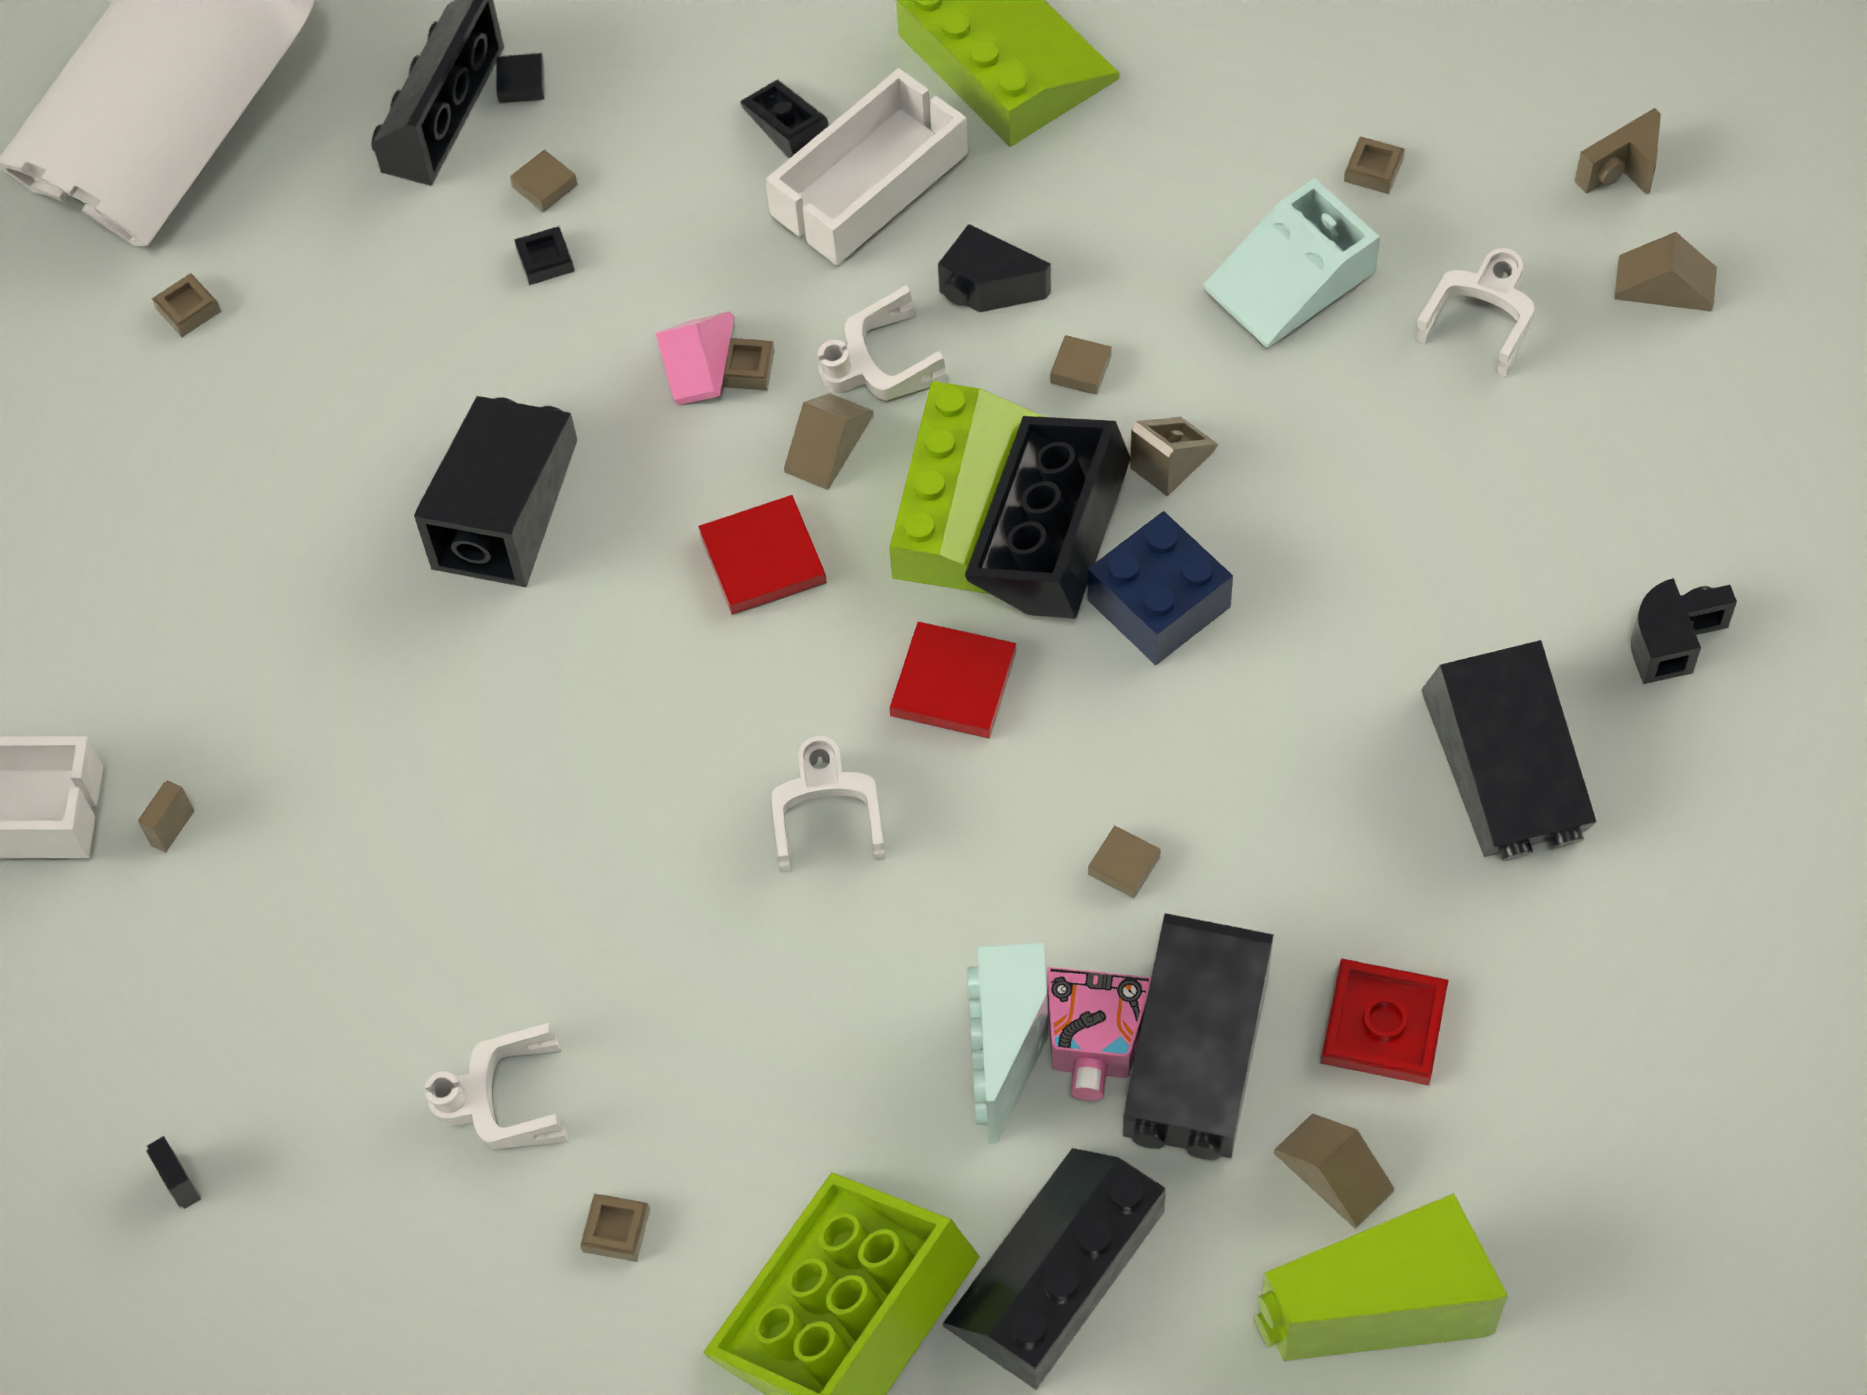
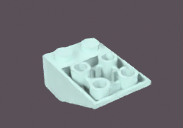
(1295, 263)
(1006, 1027)

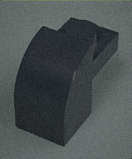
(1668, 627)

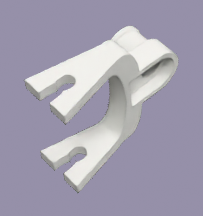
(1489, 287)
(850, 364)
(823, 783)
(472, 1093)

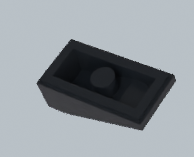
(784, 117)

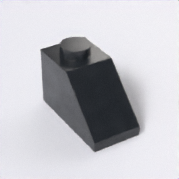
(991, 273)

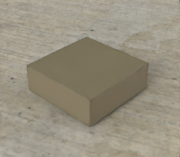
(1374, 165)
(543, 180)
(186, 305)
(748, 364)
(1080, 364)
(166, 816)
(1124, 861)
(615, 1227)

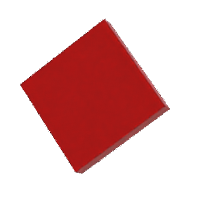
(762, 554)
(953, 679)
(1384, 1021)

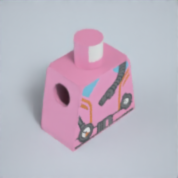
(1094, 1026)

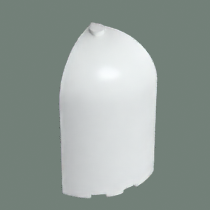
(149, 105)

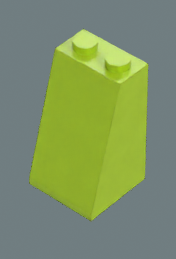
(1385, 1288)

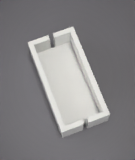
(867, 166)
(48, 796)

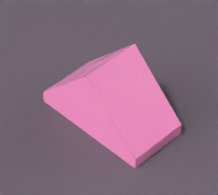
(696, 356)

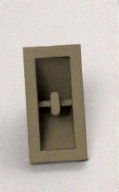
(1667, 275)
(825, 438)
(1168, 451)
(1337, 1167)

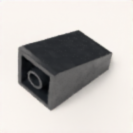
(496, 490)
(1510, 750)
(1197, 1037)

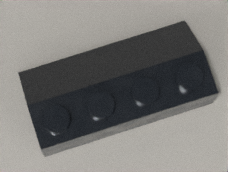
(439, 91)
(1050, 514)
(1057, 1263)

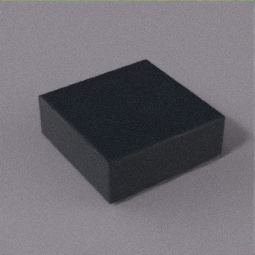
(520, 77)
(544, 255)
(172, 1173)

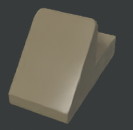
(1626, 150)

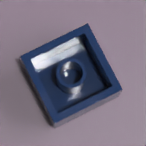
(1159, 587)

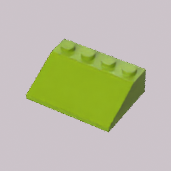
(1006, 59)
(952, 483)
(844, 1295)

